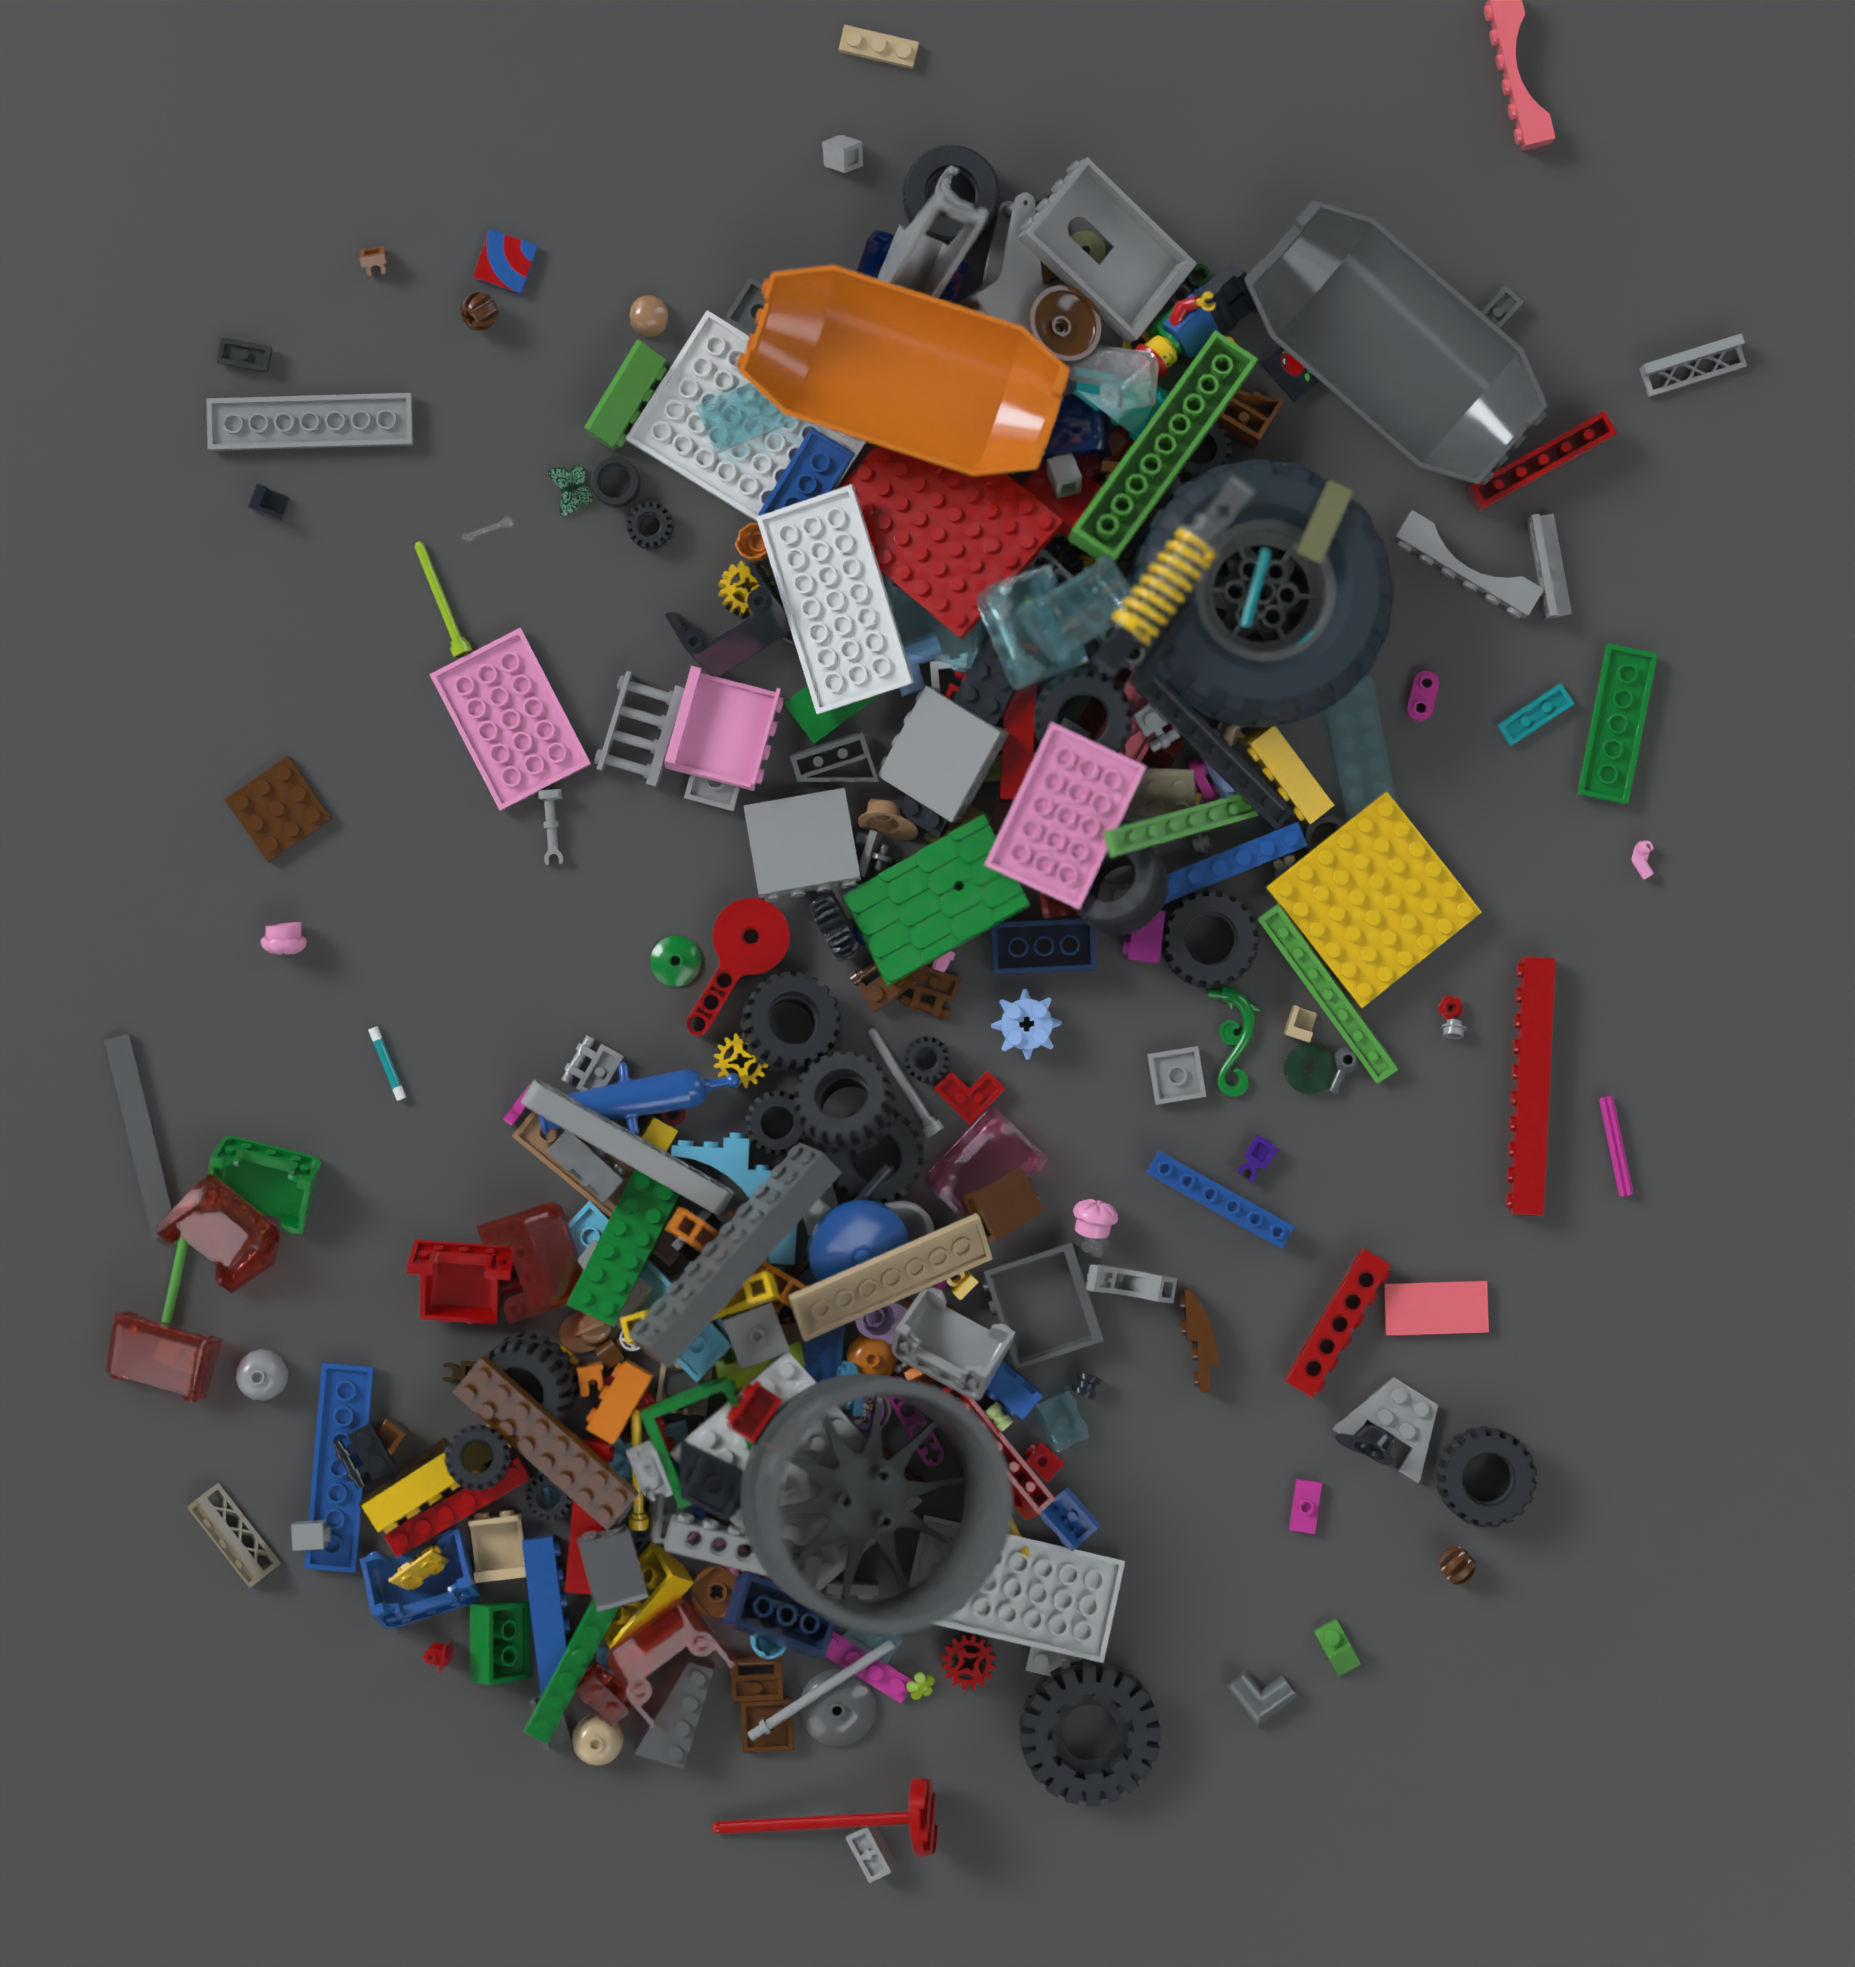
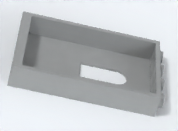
(1138, 270)

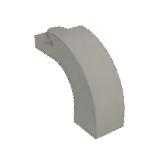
(1131, 1283)

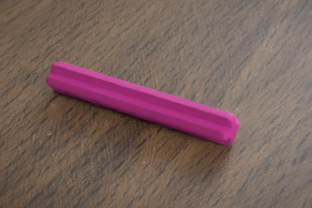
(1616, 1146)

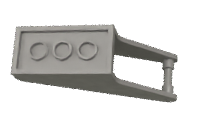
(1011, 270)

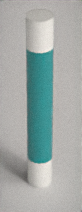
(387, 1063)

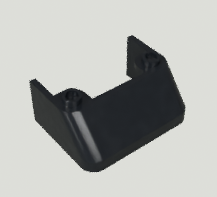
(744, 639)

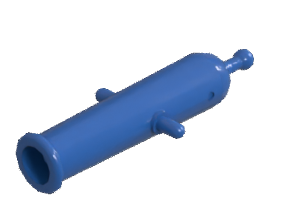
(646, 1095)

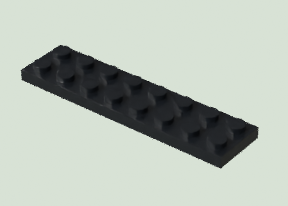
(983, 693)

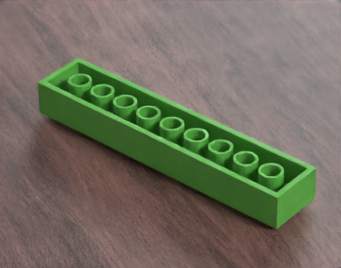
(1163, 448)

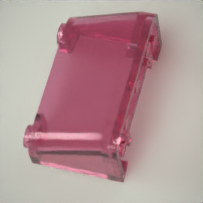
(982, 1157)

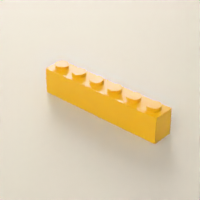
(422, 1487)

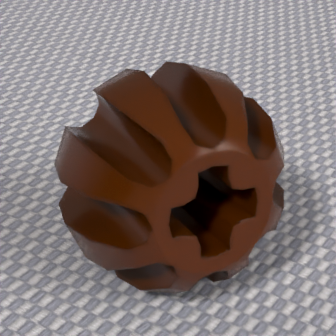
(479, 311)
(1457, 1565)

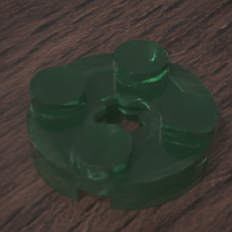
(1317, 1080)

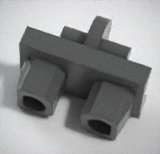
(873, 854)

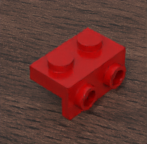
(753, 1412)

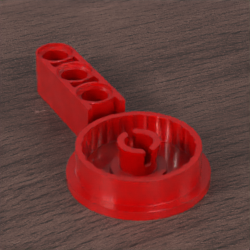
(739, 957)

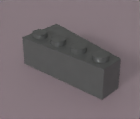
(678, 1717)

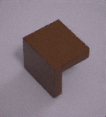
(392, 1434)

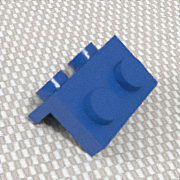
(1069, 1519)

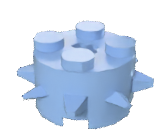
(1037, 1034)

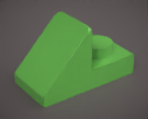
(1337, 1647)

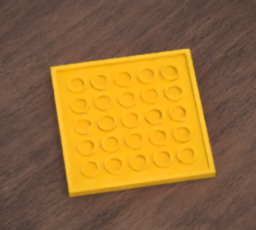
(1373, 899)

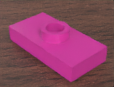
(1305, 1506)

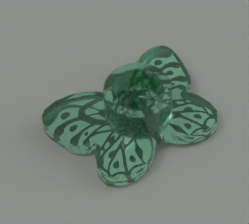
(572, 488)

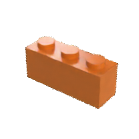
(619, 1401)

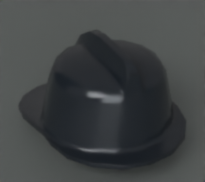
(1369, 1441)

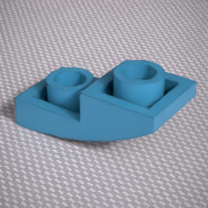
(855, 1406)

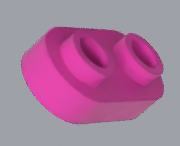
(1422, 695)
(1208, 791)

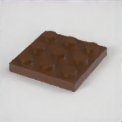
(278, 809)

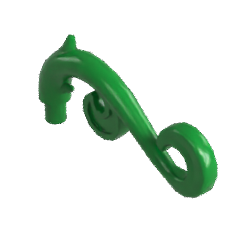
(1247, 1009)

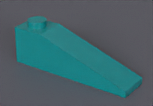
(1131, 419)

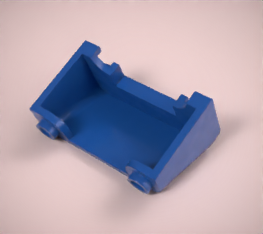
(438, 1594)

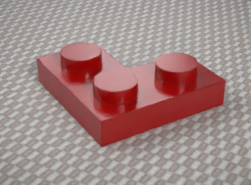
(972, 1101)

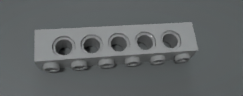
(727, 1554)

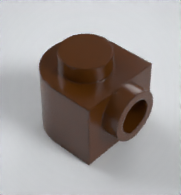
(611, 1353)

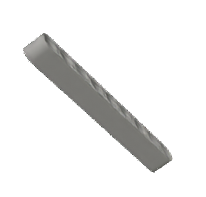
(627, 1147)

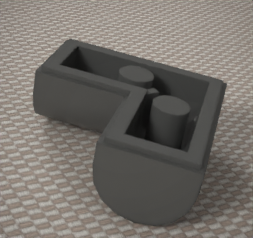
(1260, 1703)

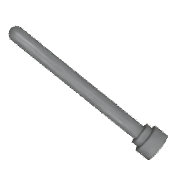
(930, 1124)

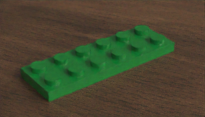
(1617, 723)
(623, 1249)

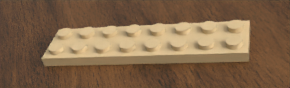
(890, 1277)

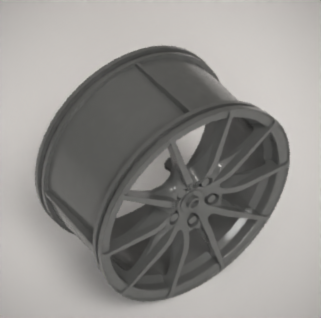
(869, 1502)

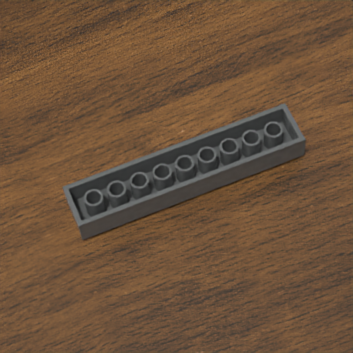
(734, 1254)

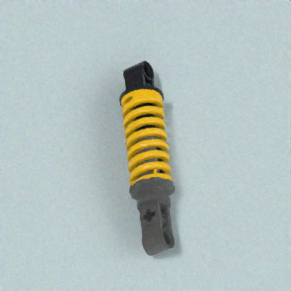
(1192, 548)

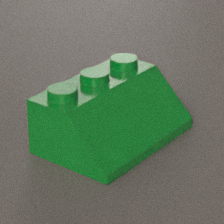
(499, 1641)

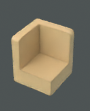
(1300, 1024)

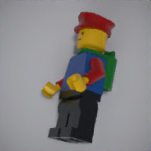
(1193, 320)

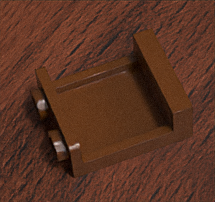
(1004, 1203)

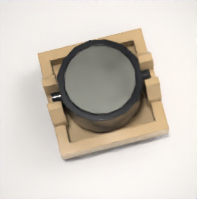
(677, 1380)

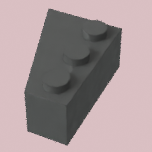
(836, 760)

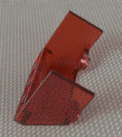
(655, 1644)

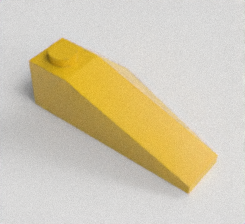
(664, 1581)

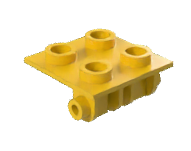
(412, 1574)

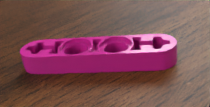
(913, 1420)

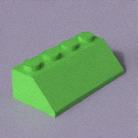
(626, 396)

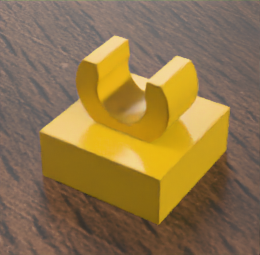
(962, 1284)

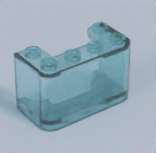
(1018, 653)

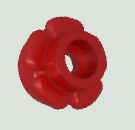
(1457, 1009)

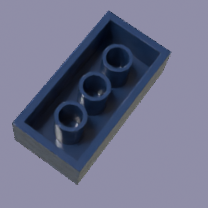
(1043, 946)
(772, 1615)

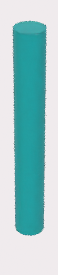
(1255, 588)

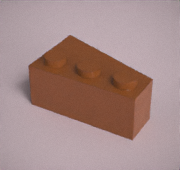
(1249, 416)

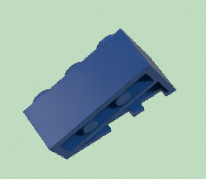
(1013, 1391)

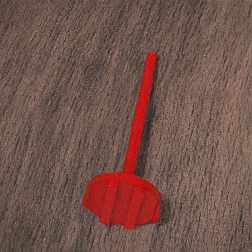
(920, 1817)

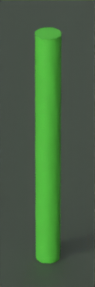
(175, 1281)

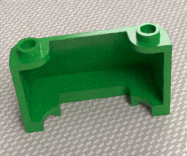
(268, 1178)

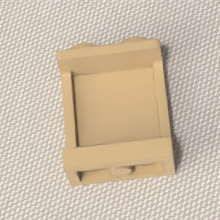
(497, 1546)

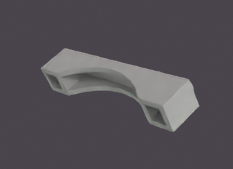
(1514, 593)

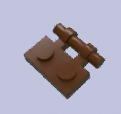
(934, 983)

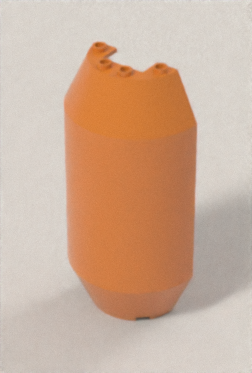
(904, 370)

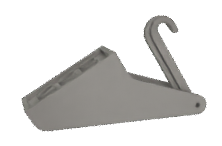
(922, 261)

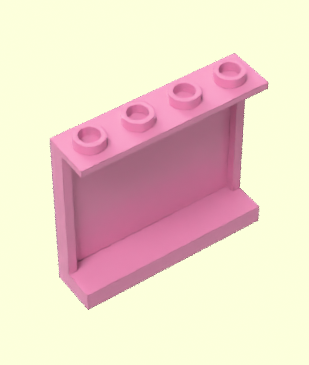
(723, 730)

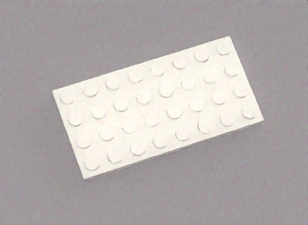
(835, 599)
(1045, 1601)

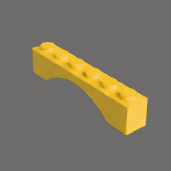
(754, 1292)

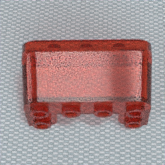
(542, 1257)

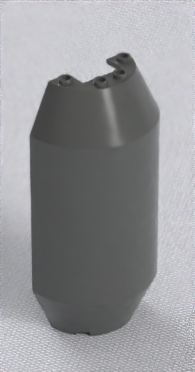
(1396, 343)

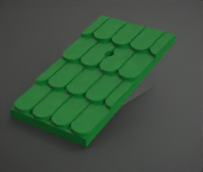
(933, 902)

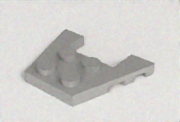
(1404, 1415)

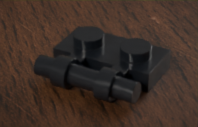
(371, 1452)

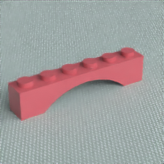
(1531, 120)

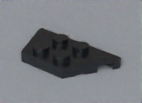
(709, 1481)

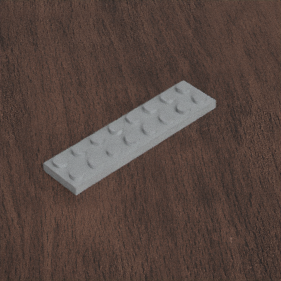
(309, 421)

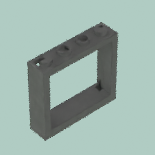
(997, 1307)

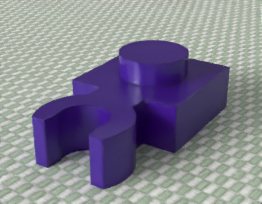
(1258, 1154)

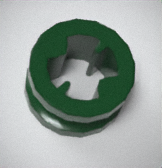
(1206, 273)

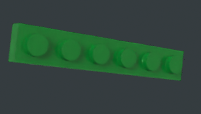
(569, 1672)

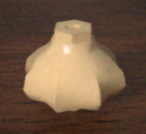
(1230, 733)

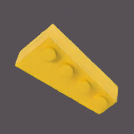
(1287, 772)

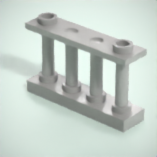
(657, 747)

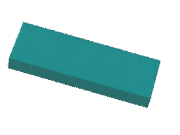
(1535, 714)

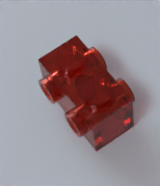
(603, 1695)

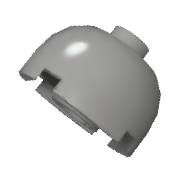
(262, 1375)

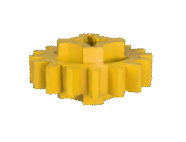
(735, 594)
(743, 1072)

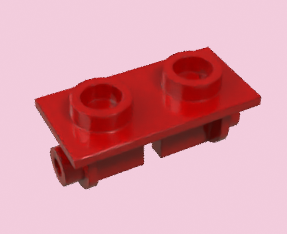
(439, 1654)

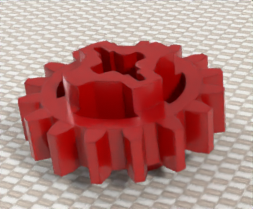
(958, 1667)

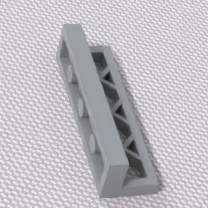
(1693, 355)
(1549, 565)

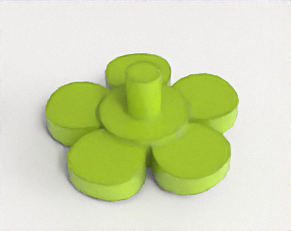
(920, 1686)

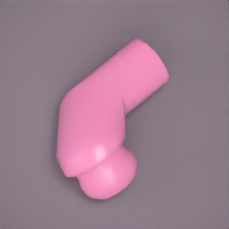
(1640, 857)

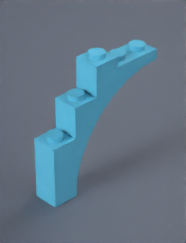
(734, 1162)

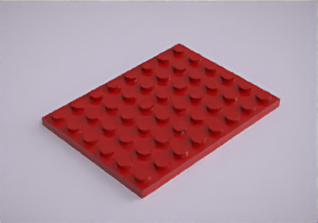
(948, 531)

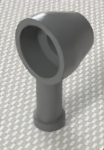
(1342, 1068)

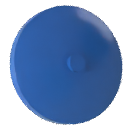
(853, 1236)

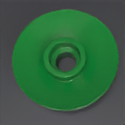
(689, 961)

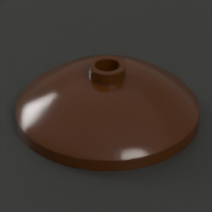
(1074, 316)

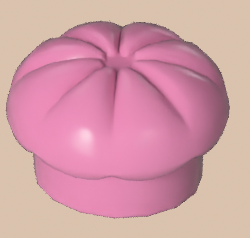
(283, 938)
(1094, 1218)

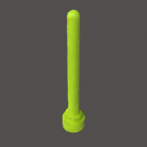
(460, 646)

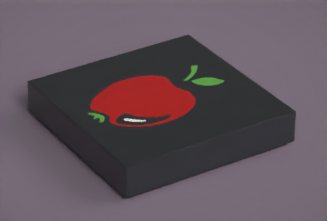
(1289, 374)

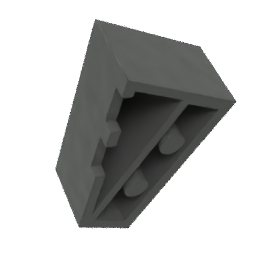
(588, 1165)

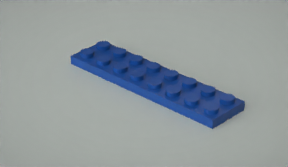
(342, 1409)

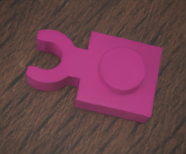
(518, 1108)

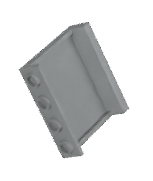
(942, 754)
(802, 844)

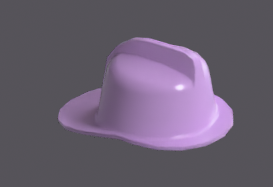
(882, 1322)

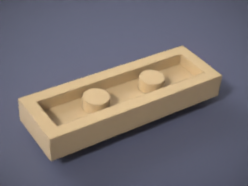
(878, 46)

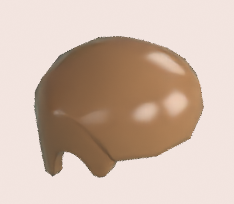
(648, 316)

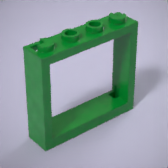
(677, 1401)

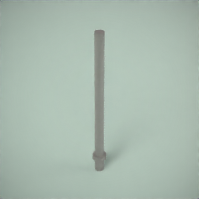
(766, 1725)

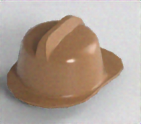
(886, 819)
(583, 1333)

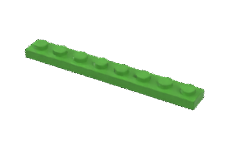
(1177, 825)
(1327, 993)

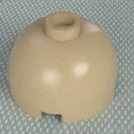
(597, 1741)

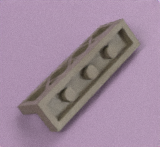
(225, 1537)

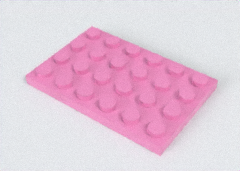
(510, 719)
(1060, 815)

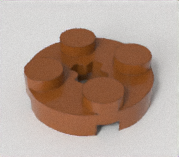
(702, 1590)

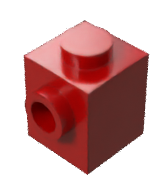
(1043, 1460)

